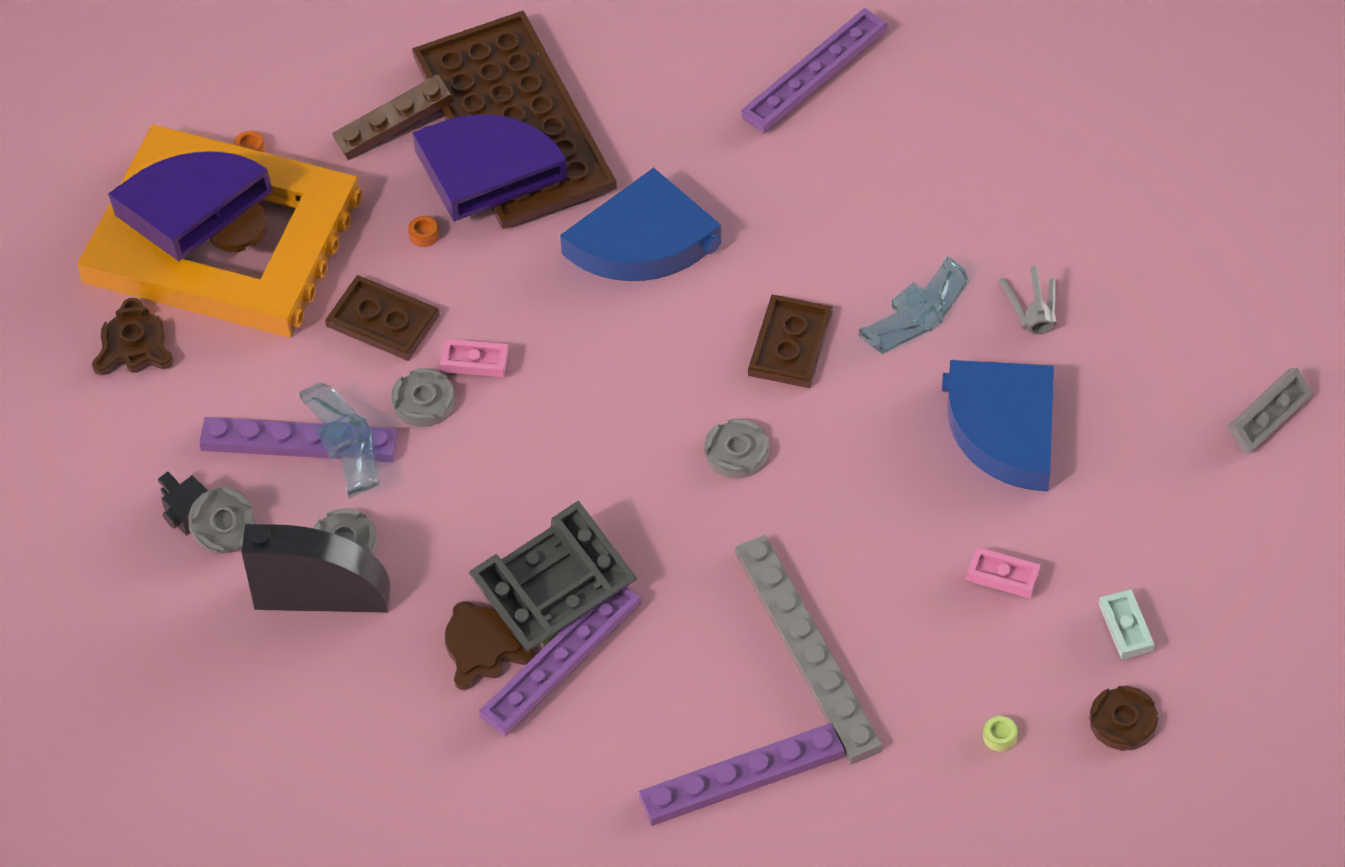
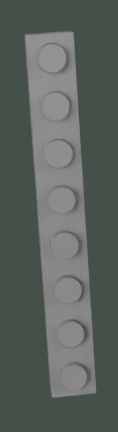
(808, 649)

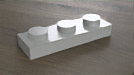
(1270, 410)

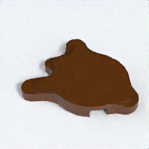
(132, 339)
(480, 643)

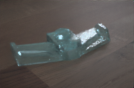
(917, 308)
(344, 436)

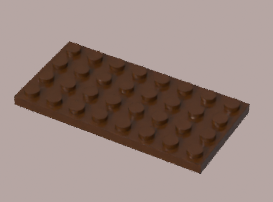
(508, 74)

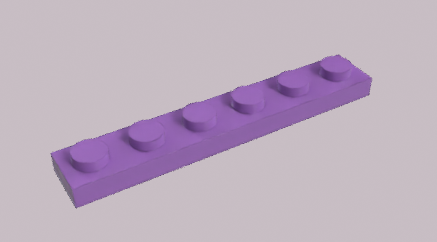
(814, 70)
(281, 438)
(556, 662)
(741, 774)

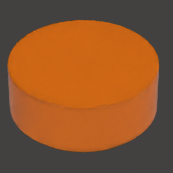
(250, 140)
(424, 231)

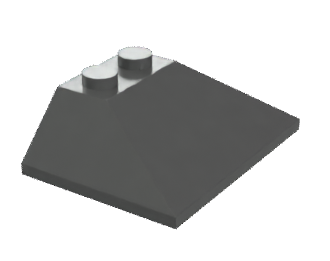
(553, 577)

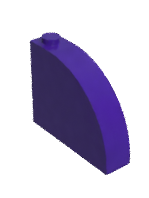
(486, 161)
(189, 198)

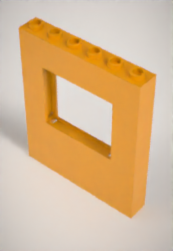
(133, 265)

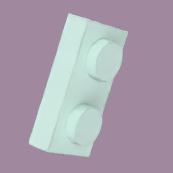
(1126, 624)

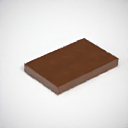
(382, 317)
(790, 341)

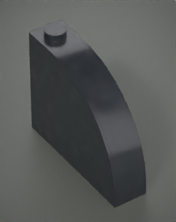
(311, 571)

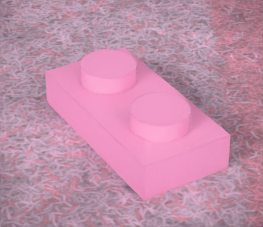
(474, 358)
(1003, 572)

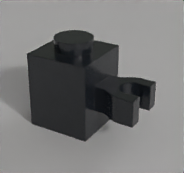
(179, 499)

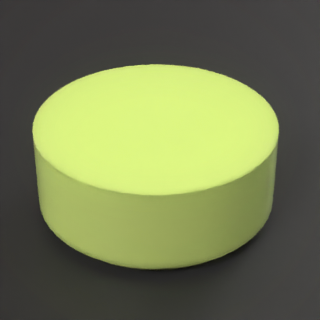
(1000, 733)

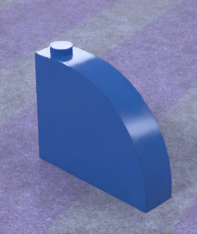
(642, 233)
(1003, 418)

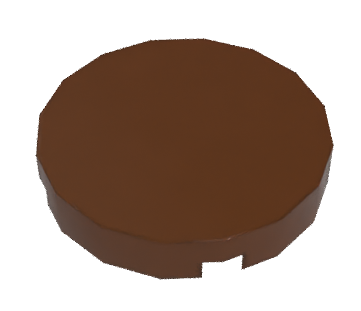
(243, 231)
(1123, 718)

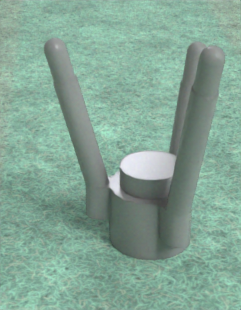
(1039, 316)

